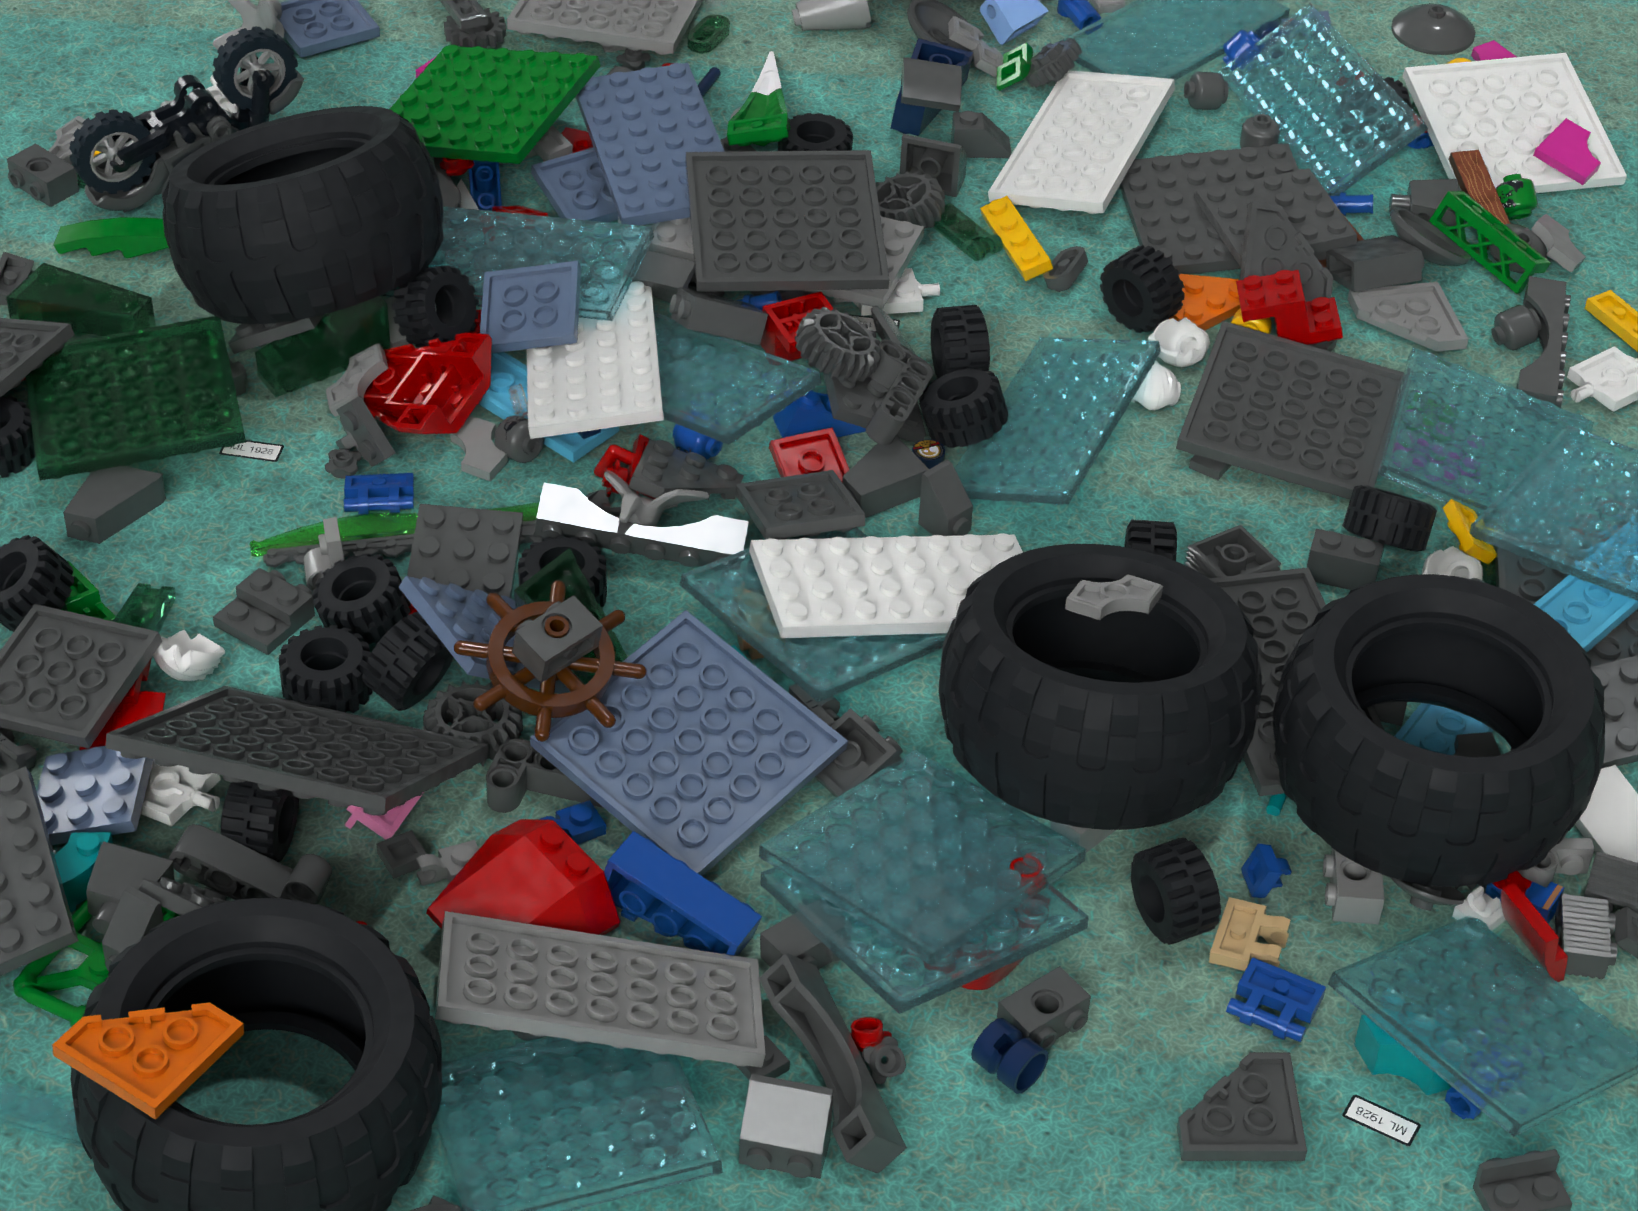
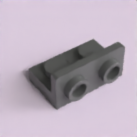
(1522, 1183)

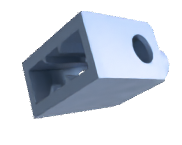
(1011, 17)

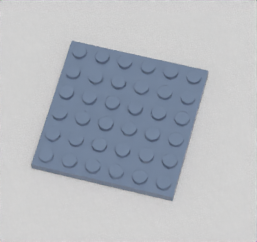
(695, 745)

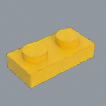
(1460, 522)

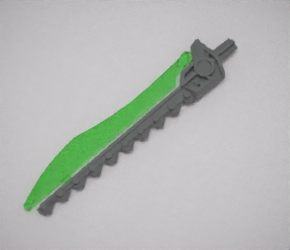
(383, 533)

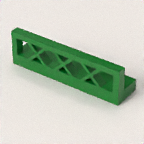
(1497, 234)

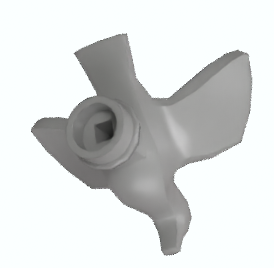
(263, 15)
(647, 510)

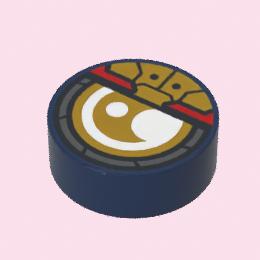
(929, 452)

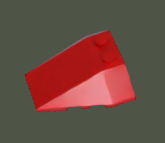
(432, 385)
(531, 877)

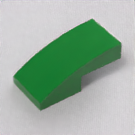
(1015, 66)

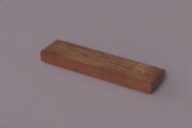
(1476, 182)

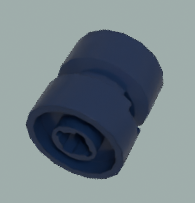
(1008, 1054)

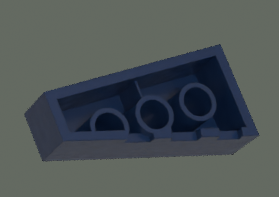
(913, 118)

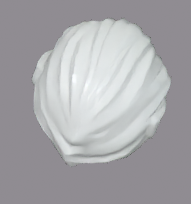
(1180, 342)
(1158, 389)
(1453, 563)
(188, 658)

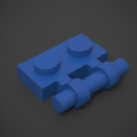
(379, 493)
(1280, 991)

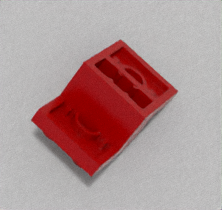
(1283, 298)
(784, 321)

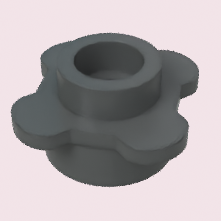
(633, 59)
(342, 463)
(895, 1059)

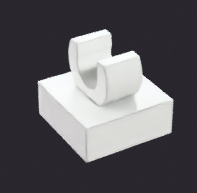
(1482, 907)

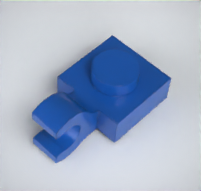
(580, 822)

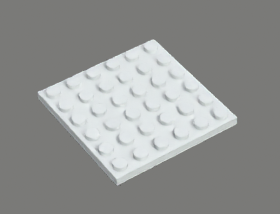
(1506, 113)

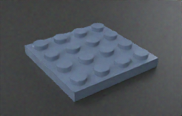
(461, 615)

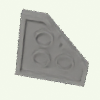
(1413, 312)

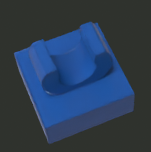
(1264, 870)

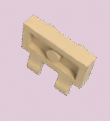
(1239, 933)

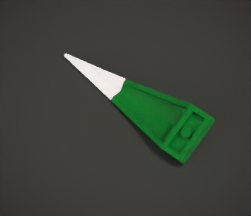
(763, 114)

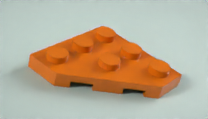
(1208, 300)
(150, 1053)

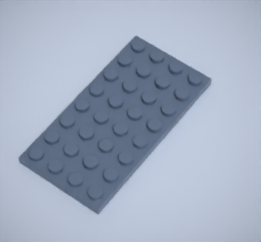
(641, 137)

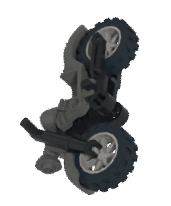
(145, 148)

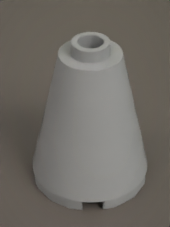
(831, 14)

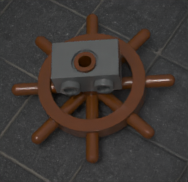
(550, 644)

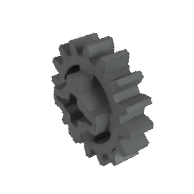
(477, 36)
(1053, 62)

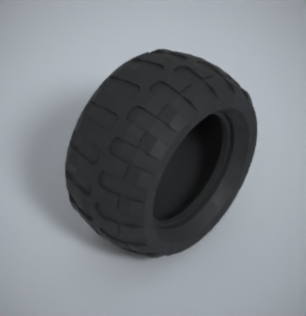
(303, 214)
(1105, 715)
(1418, 809)
(290, 972)

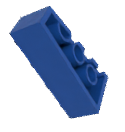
(677, 899)

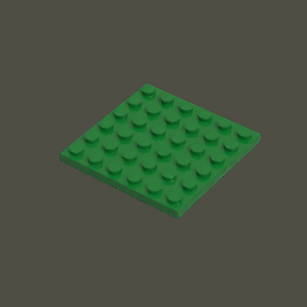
(491, 100)

